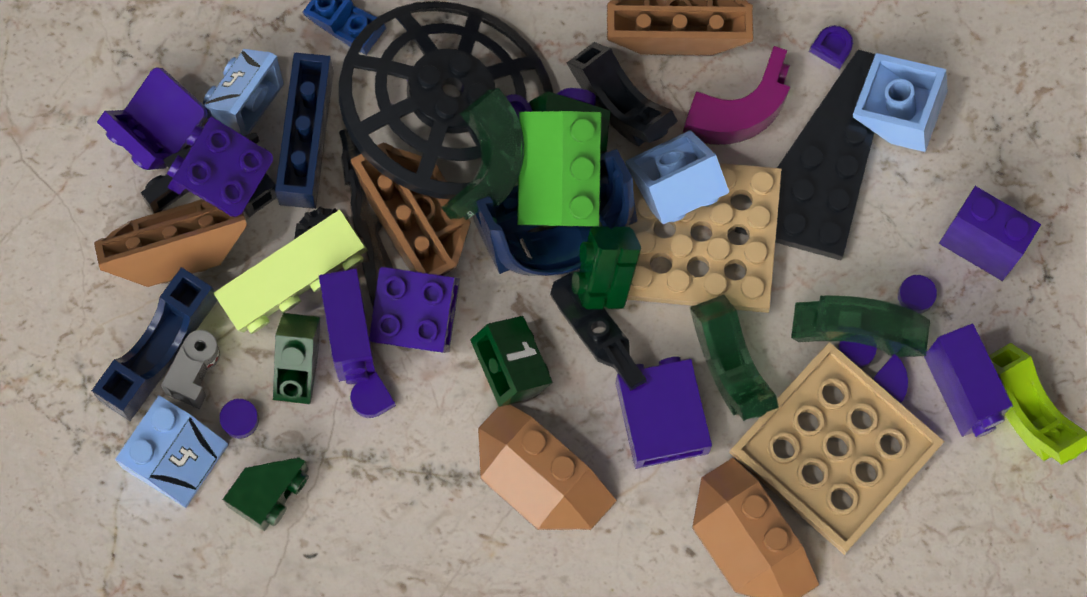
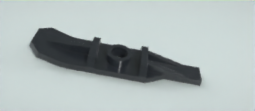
(608, 347)

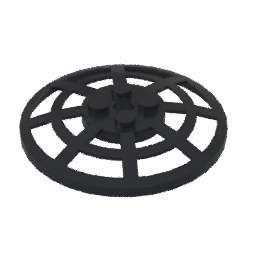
(425, 89)

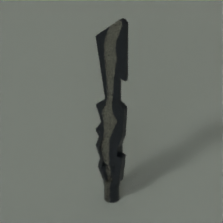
(364, 218)

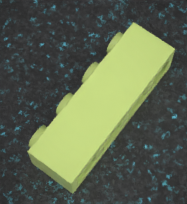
(291, 272)

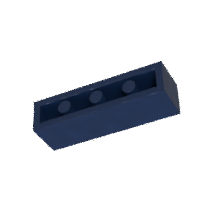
(304, 130)

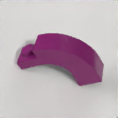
(737, 120)

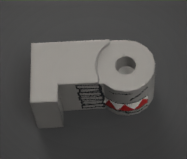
(190, 366)

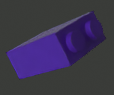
(989, 233)
(347, 326)
(968, 381)
(664, 414)

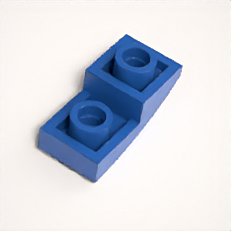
(342, 21)

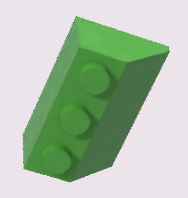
(560, 169)

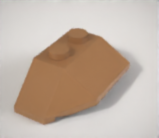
(679, 26)
(413, 221)
(160, 244)
(539, 473)
(749, 536)

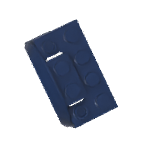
(558, 248)

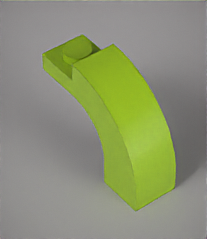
(1033, 413)

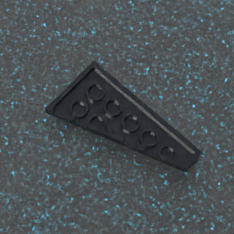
(826, 169)

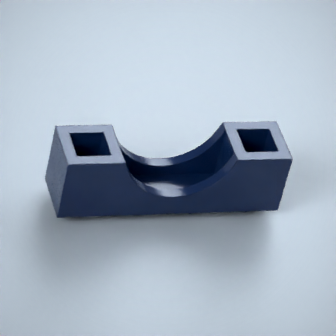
(137, 373)

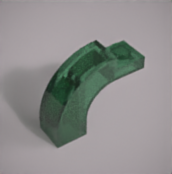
(502, 153)
(864, 322)
(729, 359)

